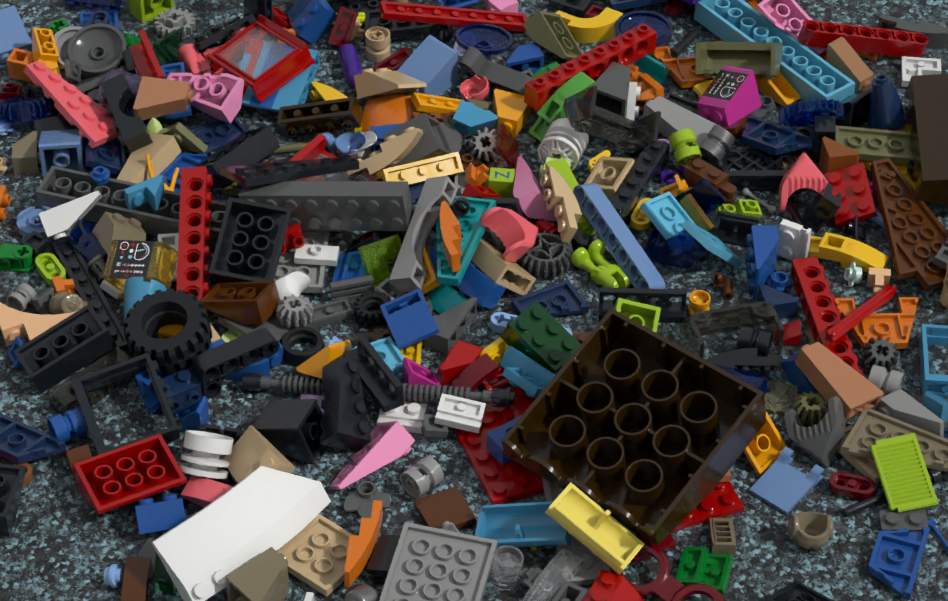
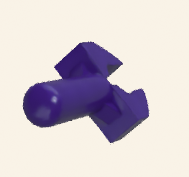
(667, 175)

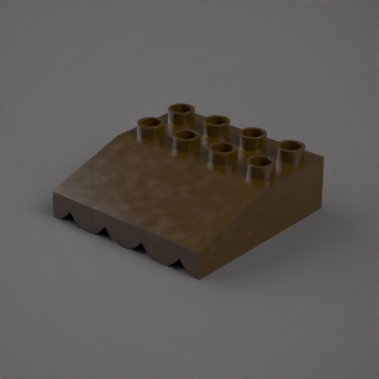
(637, 426)

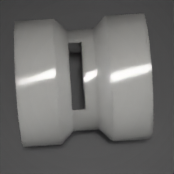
(22, 297)

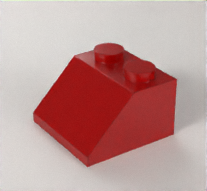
(612, 587)

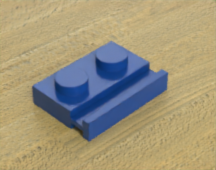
(349, 267)

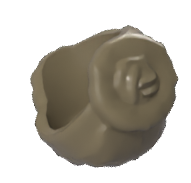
(66, 303)
(810, 529)

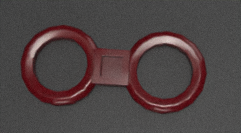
(667, 587)

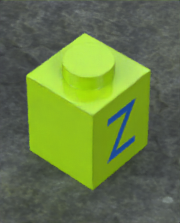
(501, 181)

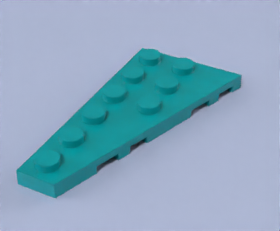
(471, 233)

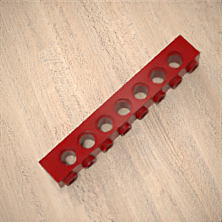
(621, 49)
(191, 180)
(820, 307)

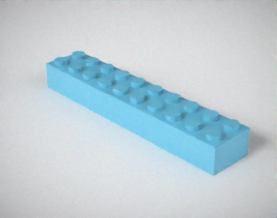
(799, 65)

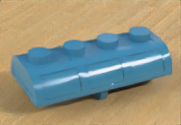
(521, 525)

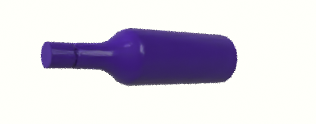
(350, 63)

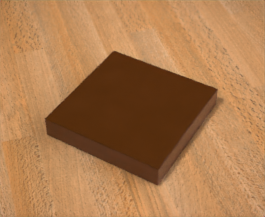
(443, 507)

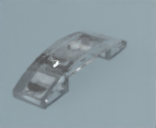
(553, 576)

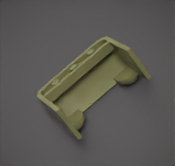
(760, 57)

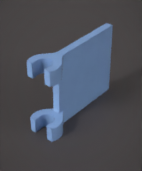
(785, 485)

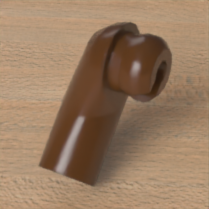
(724, 284)

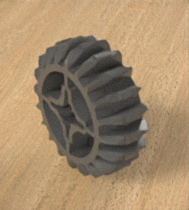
(547, 256)

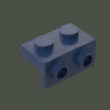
(182, 388)

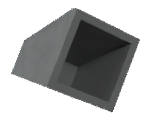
(613, 89)
(431, 144)

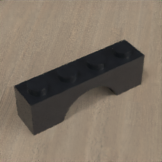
(132, 129)

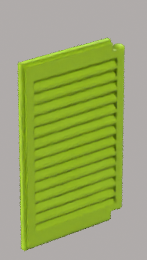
(903, 473)

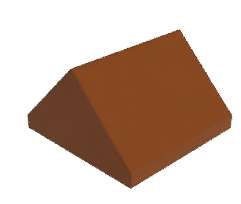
(836, 156)

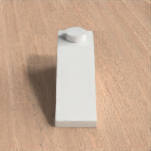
(62, 218)

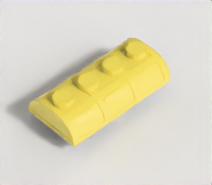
(594, 528)

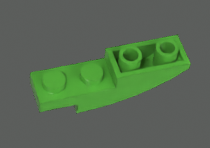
(553, 106)

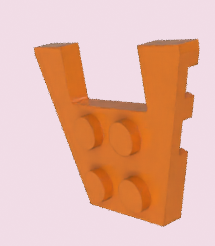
(680, 69)
(891, 325)

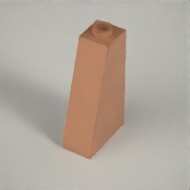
(836, 378)

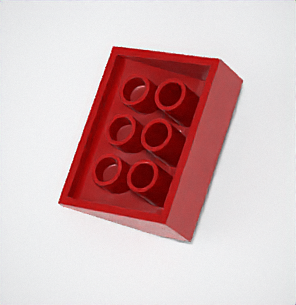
(128, 474)

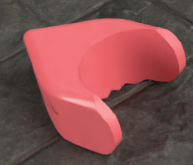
(800, 175)
(513, 230)

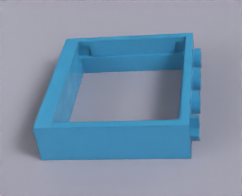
(932, 335)

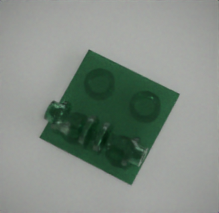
(167, 48)

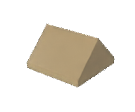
(610, 174)

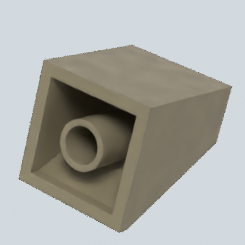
(260, 579)

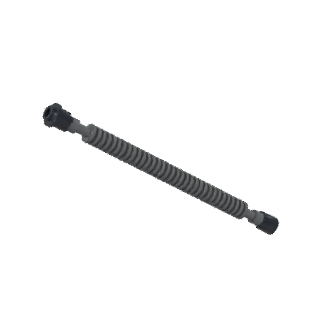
(313, 385)

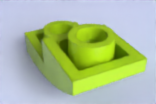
(743, 207)

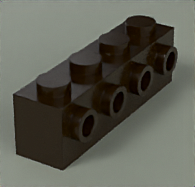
(320, 117)

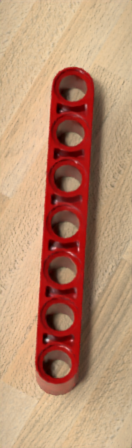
(864, 38)

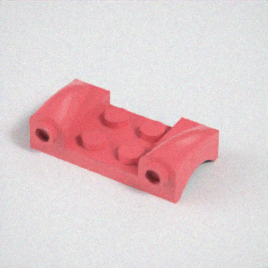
(197, 62)

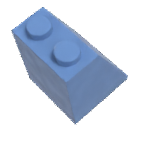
(12, 33)
(433, 64)
(61, 149)

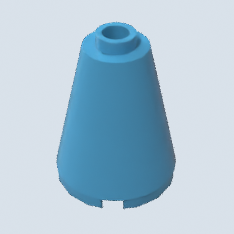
(136, 288)

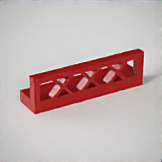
(145, 58)

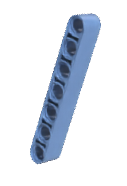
(617, 237)

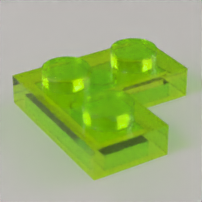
(376, 254)

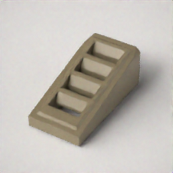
(722, 547)

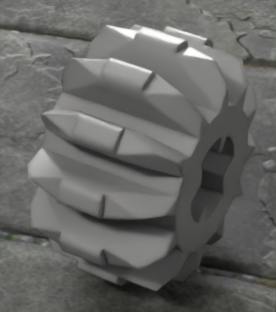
(478, 148)
(294, 311)

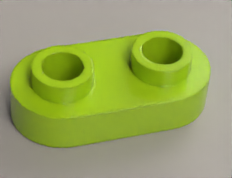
(49, 267)

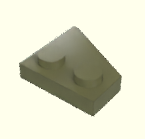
(186, 139)

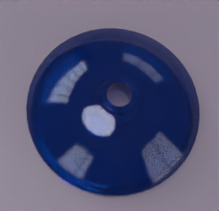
(654, 20)
(487, 38)

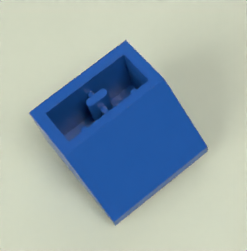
(409, 319)
(159, 514)

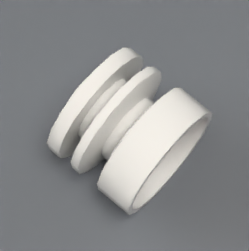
(563, 141)
(206, 454)

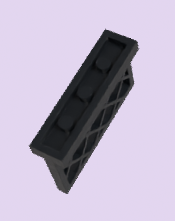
(762, 178)

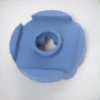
(26, 221)

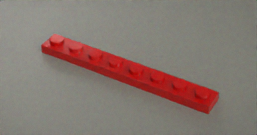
(450, 15)

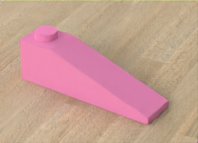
(786, 16)
(214, 94)
(530, 193)
(387, 444)

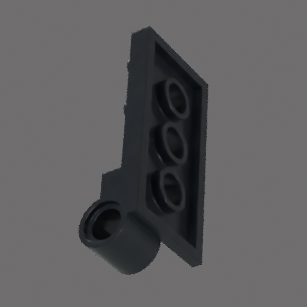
(398, 28)

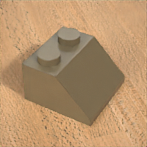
(117, 227)

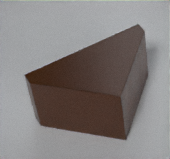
(76, 455)

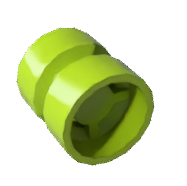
(684, 146)

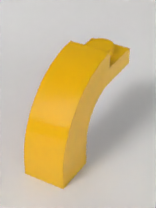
(592, 29)

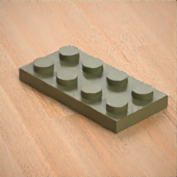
(876, 143)

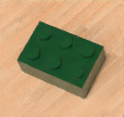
(541, 338)

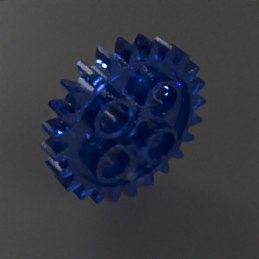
(803, 113)

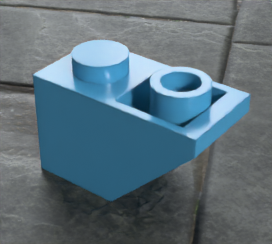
(471, 118)

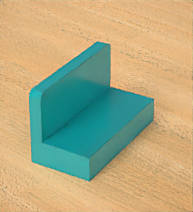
(653, 68)
(445, 297)

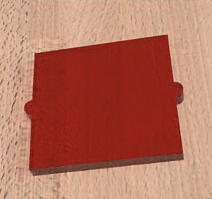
(507, 146)

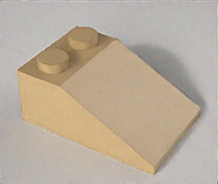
(382, 82)
(255, 451)

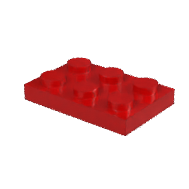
(855, 191)

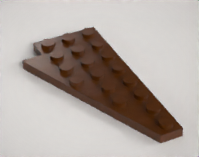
(910, 227)

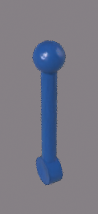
(932, 524)

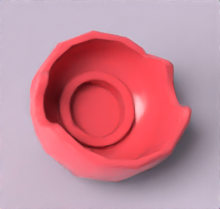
(474, 88)

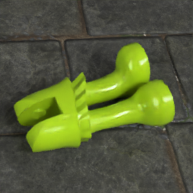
(603, 274)

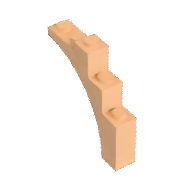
(27, 325)

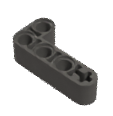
(498, 76)

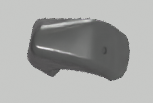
(821, 439)

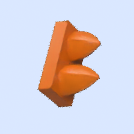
(649, 88)

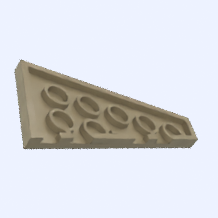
(877, 426)

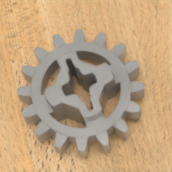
(174, 20)

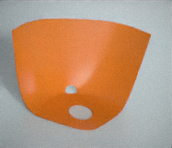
(388, 110)

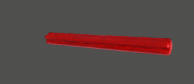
(860, 313)

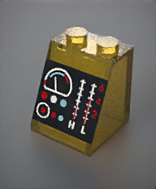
(140, 259)

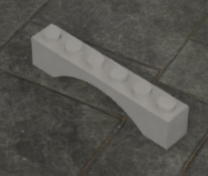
(409, 268)

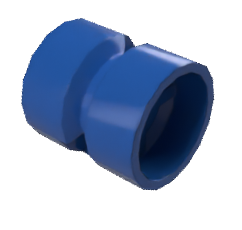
(67, 426)

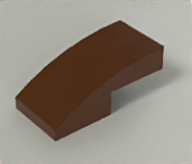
(136, 579)

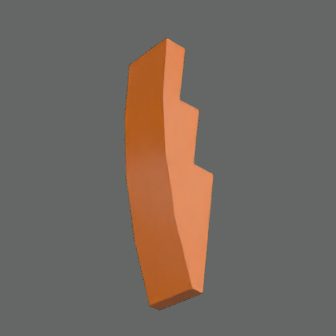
(450, 236)
(362, 545)

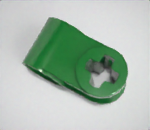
(14, 256)

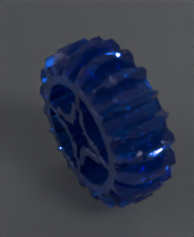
(25, 108)

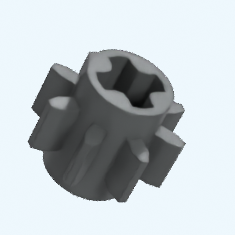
(527, 578)

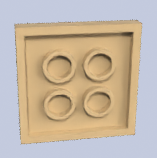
(318, 554)

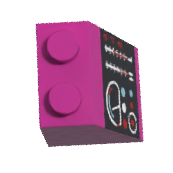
(730, 96)

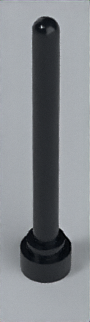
(935, 476)

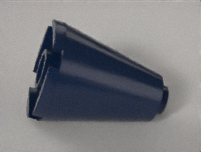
(885, 105)

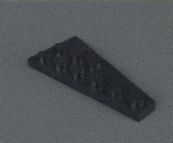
(284, 170)

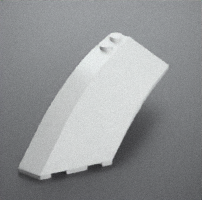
(237, 527)

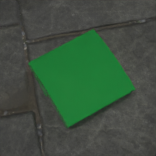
(705, 568)

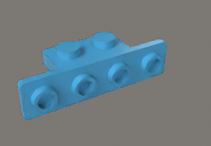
(525, 372)

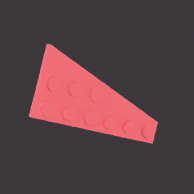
(74, 105)

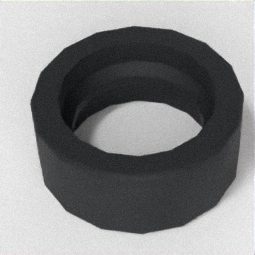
(299, 335)

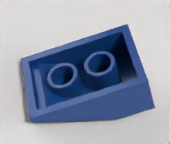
(311, 18)

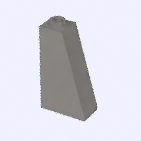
(677, 118)

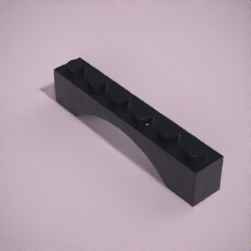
(649, 164)

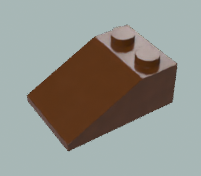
(243, 301)

